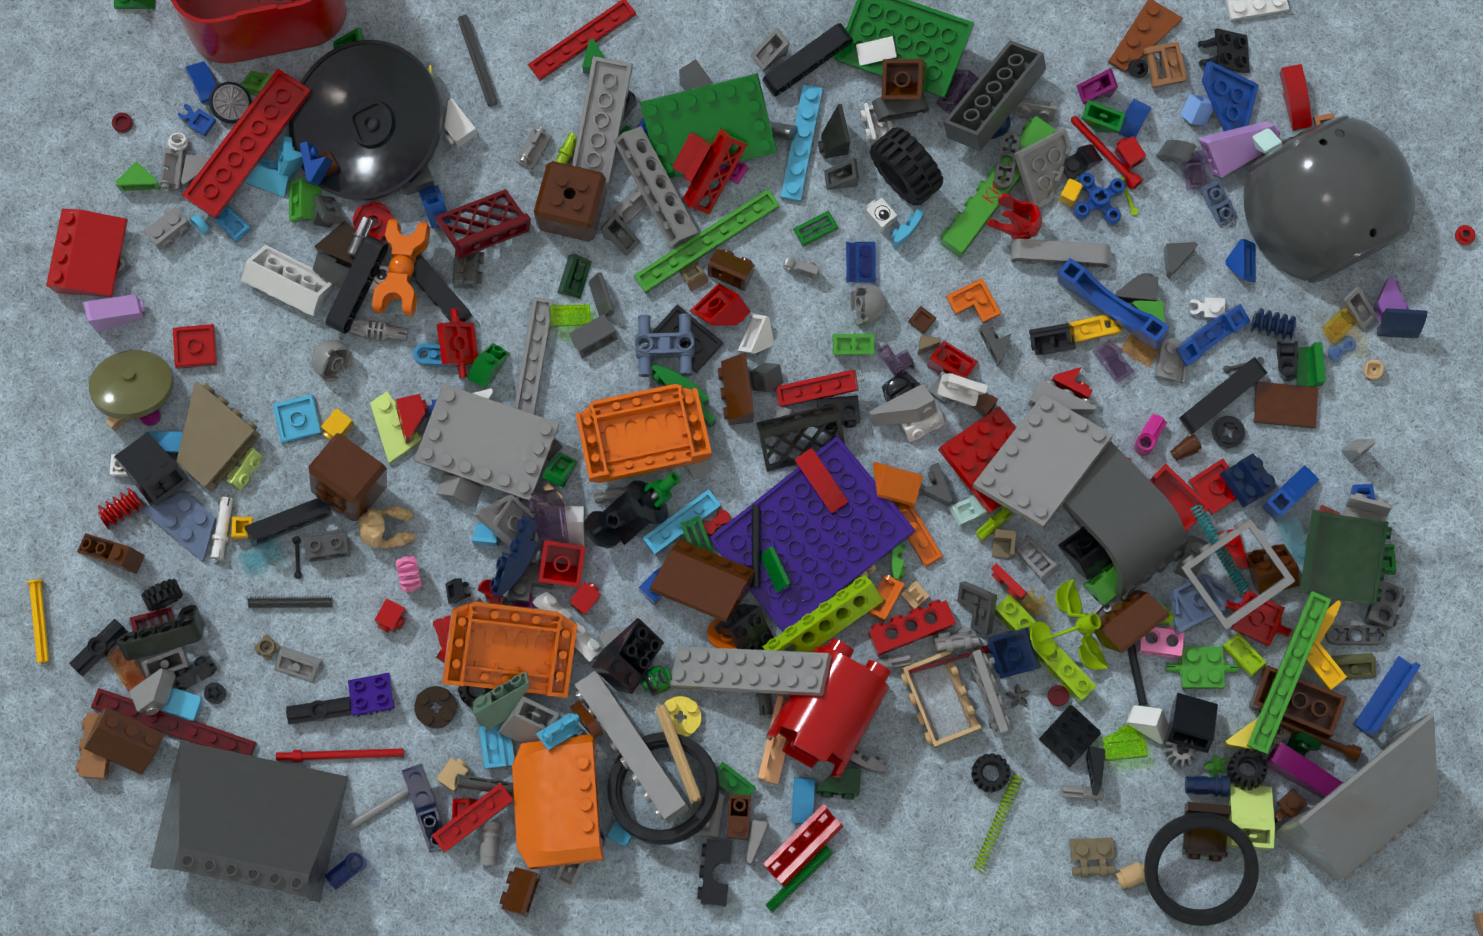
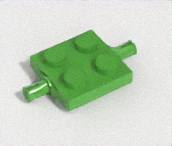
(1202, 667)

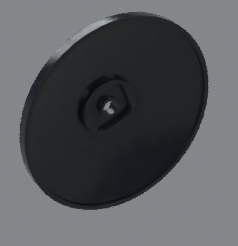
(363, 84)

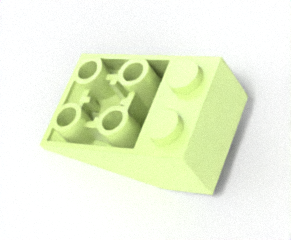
(1254, 814)

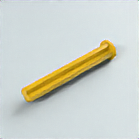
(39, 622)

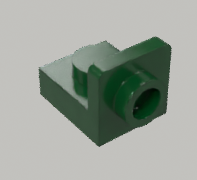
(1303, 743)

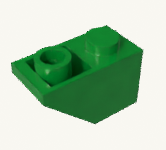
(487, 365)

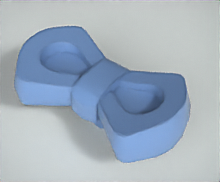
(1336, 352)

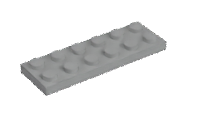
(602, 115)

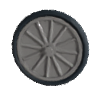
(229, 101)

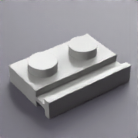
(1169, 363)

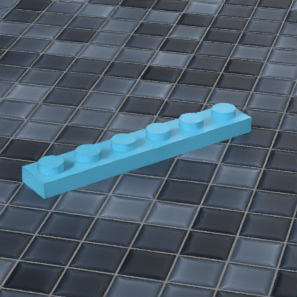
(802, 143)

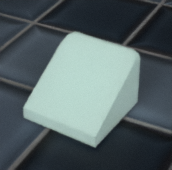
(1266, 141)

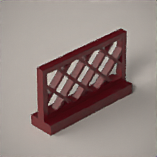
(490, 234)

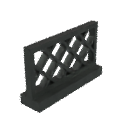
(794, 423)

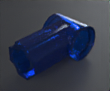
(344, 871)

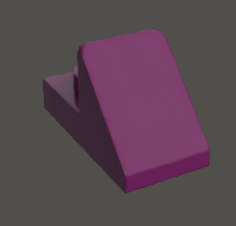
(1098, 86)

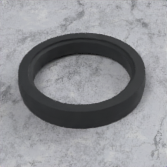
(686, 829)
(1213, 915)

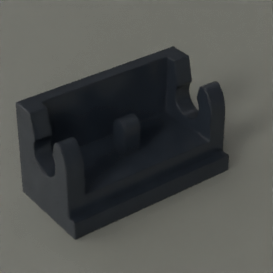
(1052, 339)

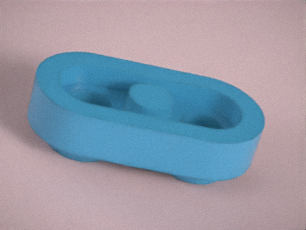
(433, 357)

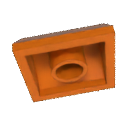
(896, 483)

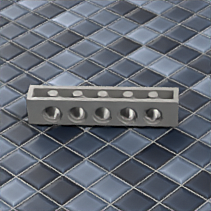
(655, 186)

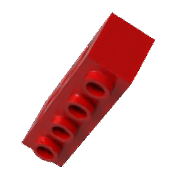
(884, 645)

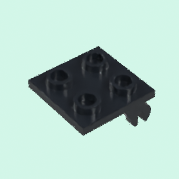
(1231, 50)

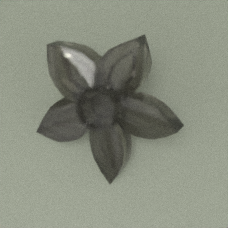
(1017, 696)

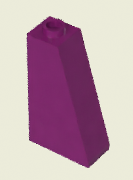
(1301, 771)

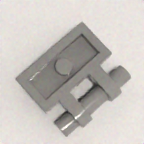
(949, 640)

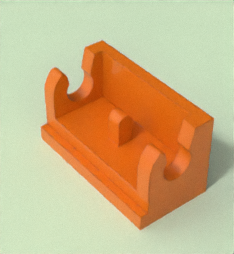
(889, 591)

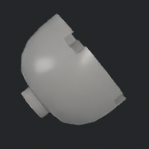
(867, 299)
(330, 358)

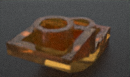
(126, 670)

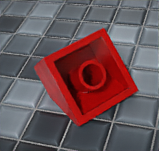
(561, 563)

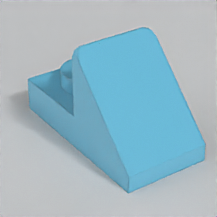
(288, 159)

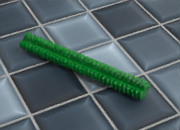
(799, 878)

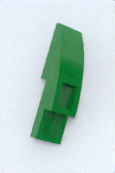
(668, 377)

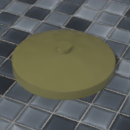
(130, 384)

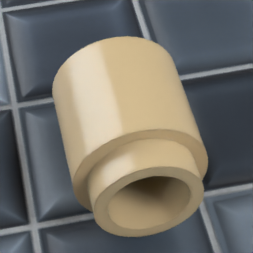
(1131, 875)

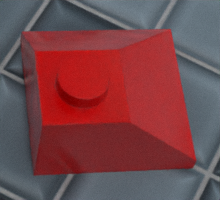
(721, 307)

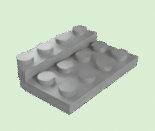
(988, 688)

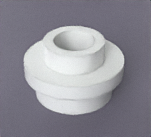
(178, 141)

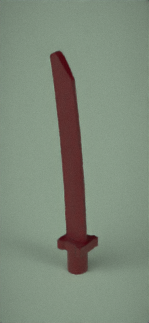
(984, 650)

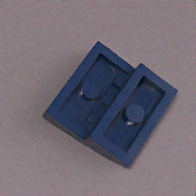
(1401, 323)

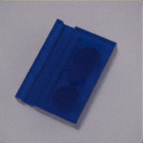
(861, 262)

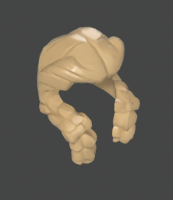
(372, 527)

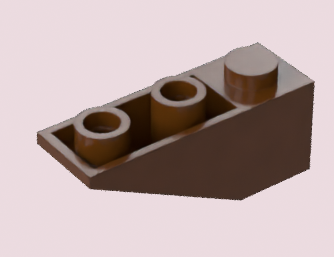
(111, 553)

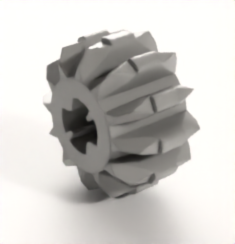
(1183, 758)

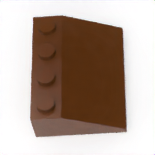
(703, 580)

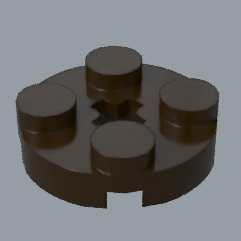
(425, 700)

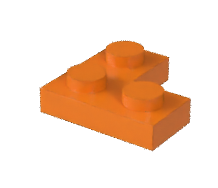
(975, 296)

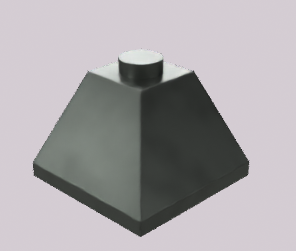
(835, 136)

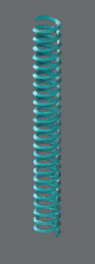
(1220, 553)

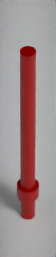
(298, 755)

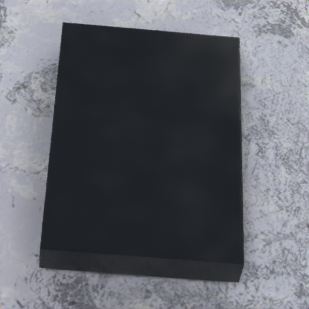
(705, 342)

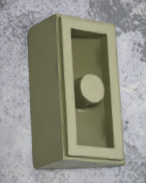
(1357, 665)

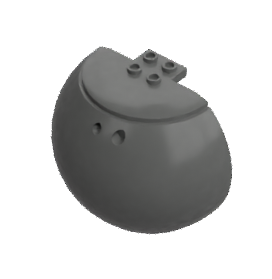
(1329, 198)

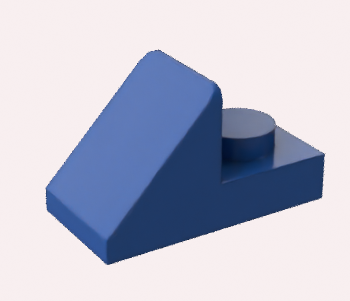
(314, 166)

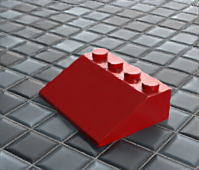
(86, 253)

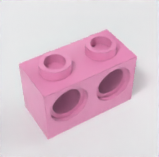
(1160, 647)

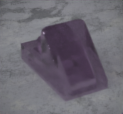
(1195, 171)
(1112, 360)

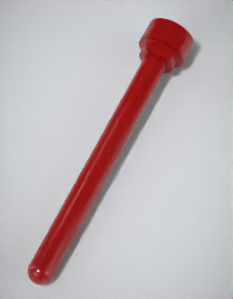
(1132, 179)

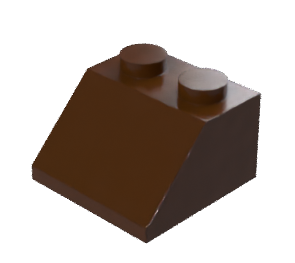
(903, 79)
(730, 269)
(520, 891)

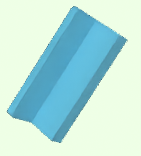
(266, 177)

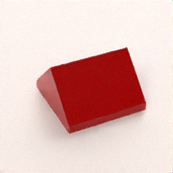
(951, 360)

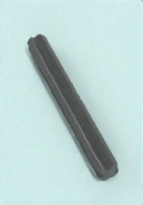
(477, 60)

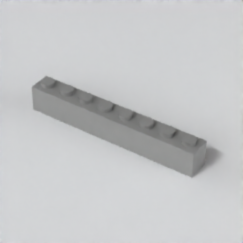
(632, 747)

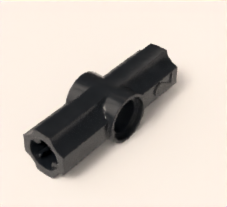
(88, 657)
(305, 712)

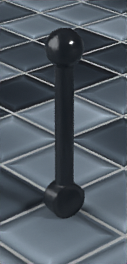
(296, 540)

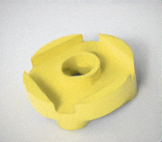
(689, 709)

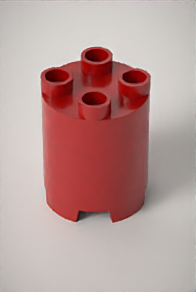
(832, 724)

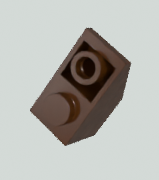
(738, 817)

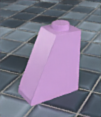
(114, 311)

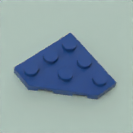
(1229, 95)

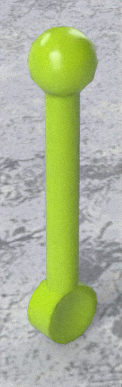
(1134, 211)

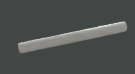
(378, 809)

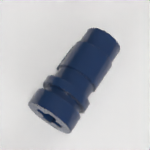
(1208, 785)

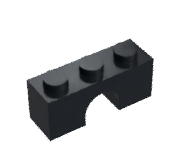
(715, 853)

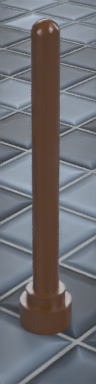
(1351, 752)

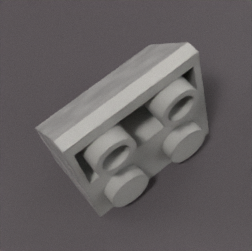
(527, 720)

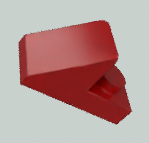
(1066, 380)

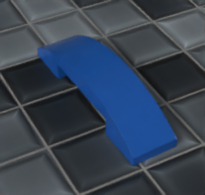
(1212, 333)

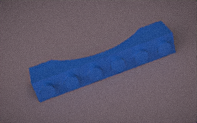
(1087, 287)

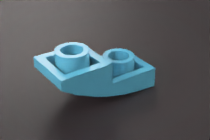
(904, 232)

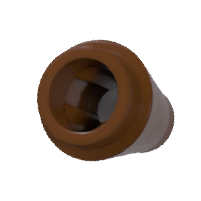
(1186, 448)

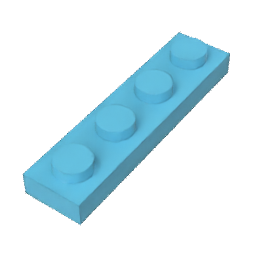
(671, 529)

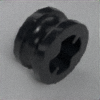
(1142, 65)

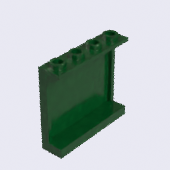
(1345, 557)

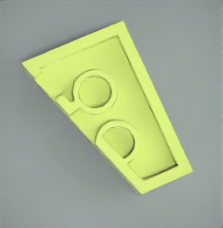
(390, 428)

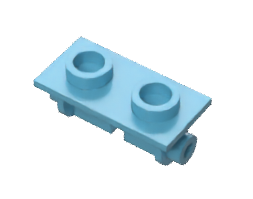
(559, 731)

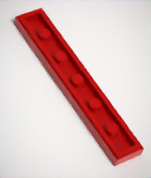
(579, 40)

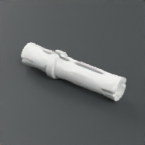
(221, 531)

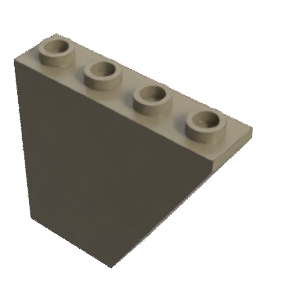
(213, 437)

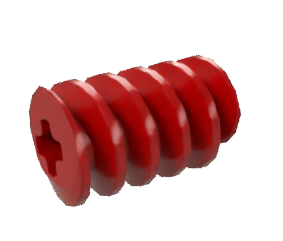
(120, 508)

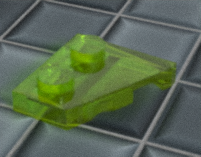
(1124, 744)

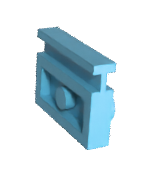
(495, 748)

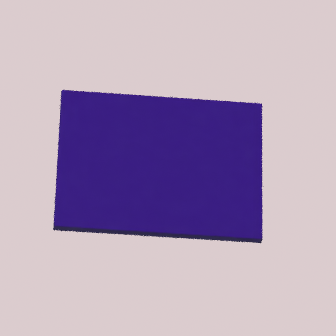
(815, 547)

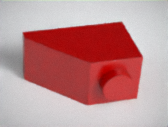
(411, 414)

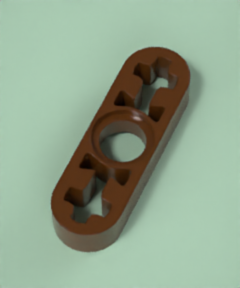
(587, 720)

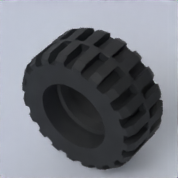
(906, 166)

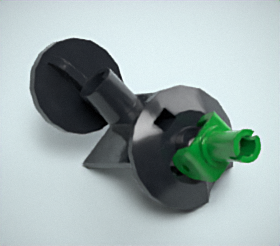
(631, 512)

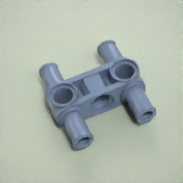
(664, 345)

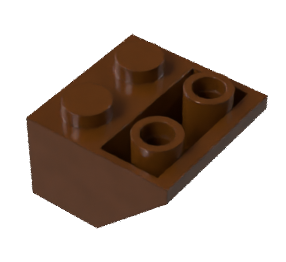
(1265, 573)

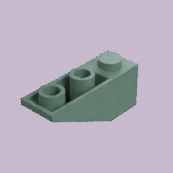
(499, 703)

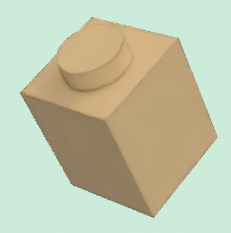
(450, 771)

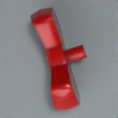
(721, 519)
(484, 587)

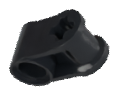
(1287, 356)

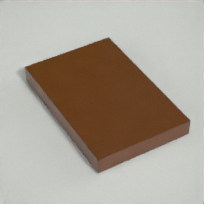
(1285, 404)

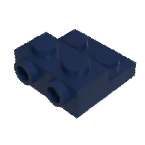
(1248, 480)
(1013, 652)

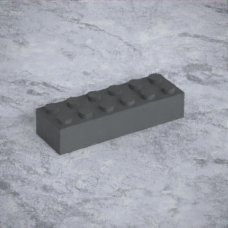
(995, 95)

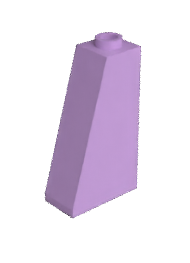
(1233, 147)

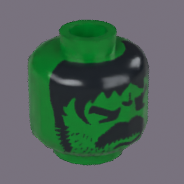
(656, 680)

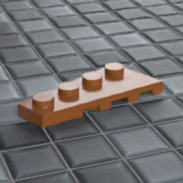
(1146, 31)

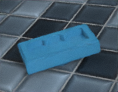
(232, 224)

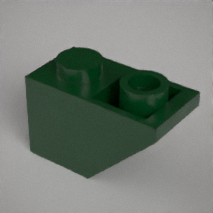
(847, 785)

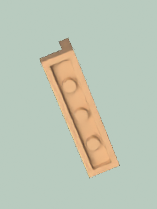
(773, 756)

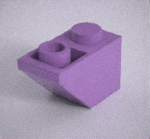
(1390, 298)

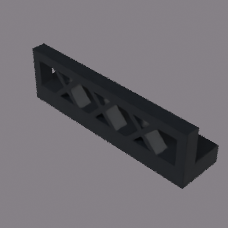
(287, 521)

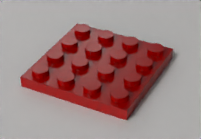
(975, 448)

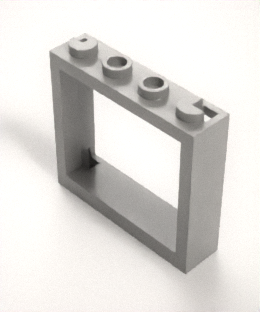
(1223, 539)

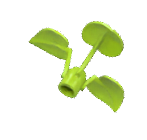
(1070, 602)

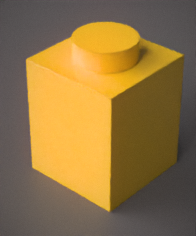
(337, 423)

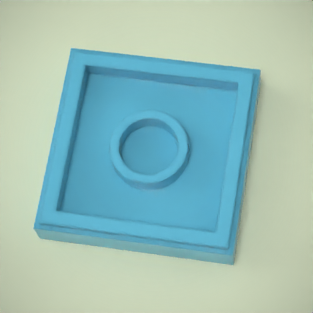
(297, 419)

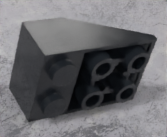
(151, 469)
(628, 657)

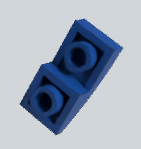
(202, 80)

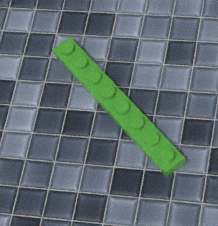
(706, 241)
(1288, 672)

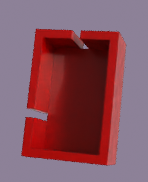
(1179, 495)

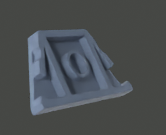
(185, 522)
(1191, 609)

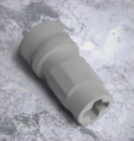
(489, 843)

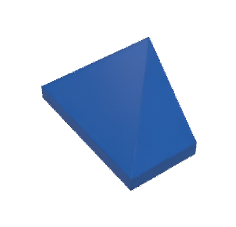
(1242, 260)

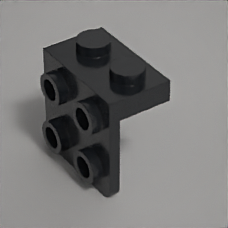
(746, 628)
(1070, 735)

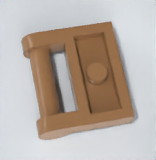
(1171, 63)

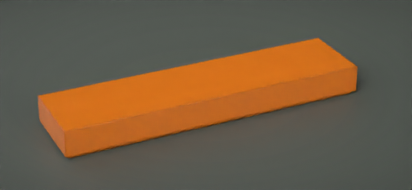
(921, 539)

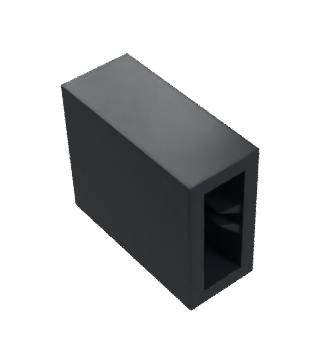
(1192, 722)

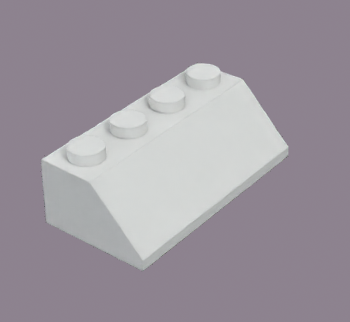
(286, 280)

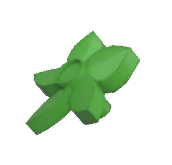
(1216, 765)

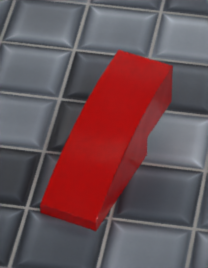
(1296, 96)
(821, 480)

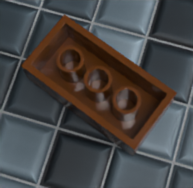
(1308, 706)

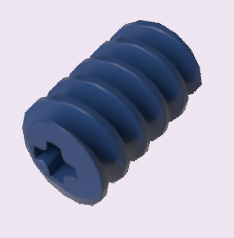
(1274, 323)

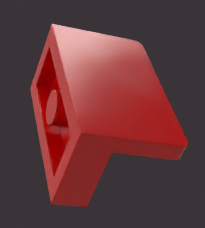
(691, 156)

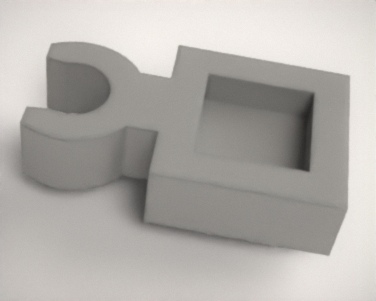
(805, 268)

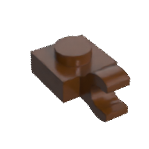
(1289, 805)

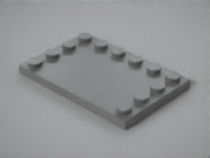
(486, 442)
(1042, 461)

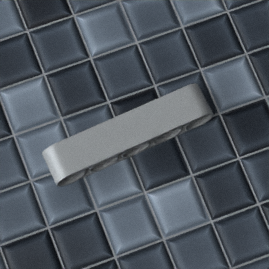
(1059, 252)

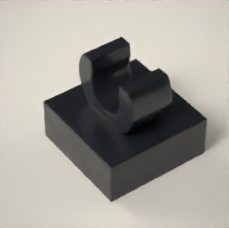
(455, 590)

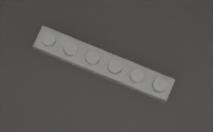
(533, 355)

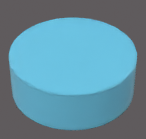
(199, 224)

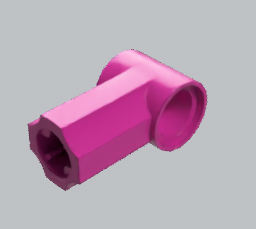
(1150, 434)

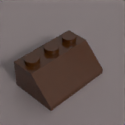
(736, 390)
(1130, 621)
(123, 740)

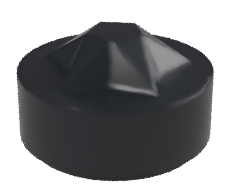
(214, 693)

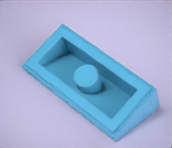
(182, 704)

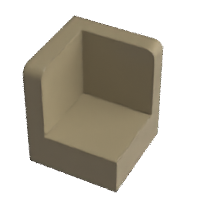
(1003, 543)

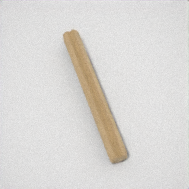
(678, 753)

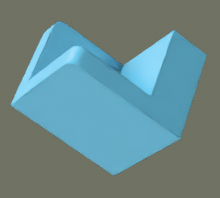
(484, 536)

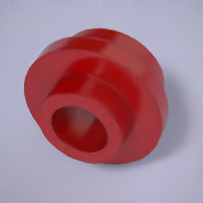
(1465, 240)

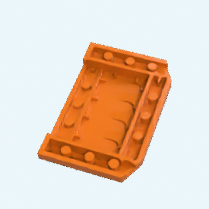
(643, 433)
(501, 641)
(557, 803)

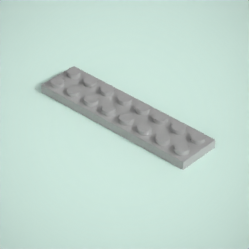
(751, 670)

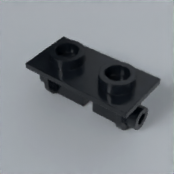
(201, 667)

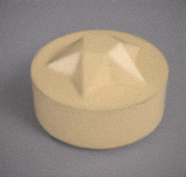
(1374, 369)

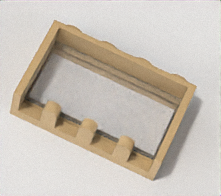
(940, 701)

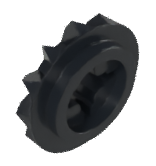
(1231, 423)

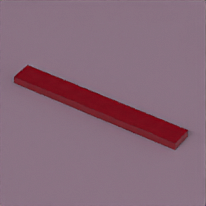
(175, 726)

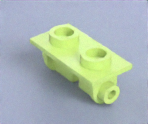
(240, 476)

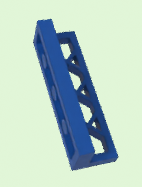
(1386, 696)

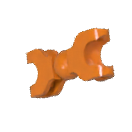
(401, 267)

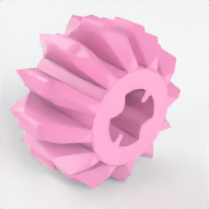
(408, 574)

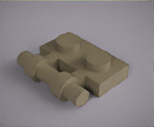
(1092, 849)

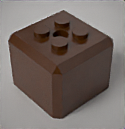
(575, 216)
(347, 477)

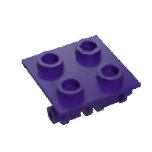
(370, 694)

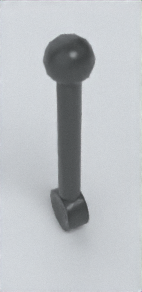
(1227, 369)

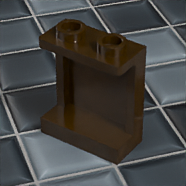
(1205, 841)

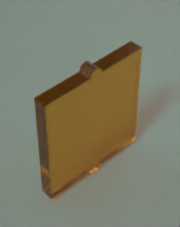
(1139, 350)

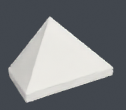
(757, 336)

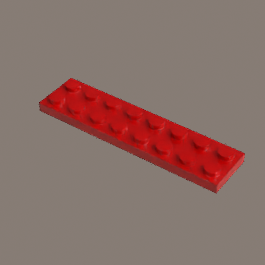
(246, 143)

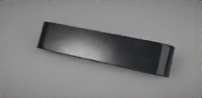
(807, 59)
(356, 284)
(438, 290)
(1223, 395)

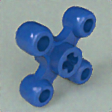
(1104, 206)

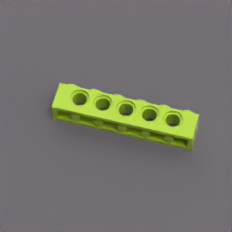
(833, 621)
(1058, 663)

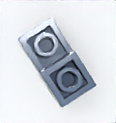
(1217, 202)

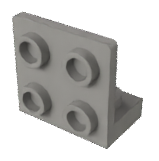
(1362, 507)

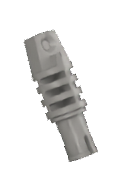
(377, 330)

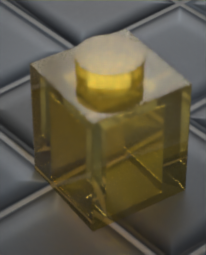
(1339, 325)

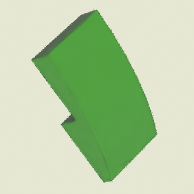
(896, 564)

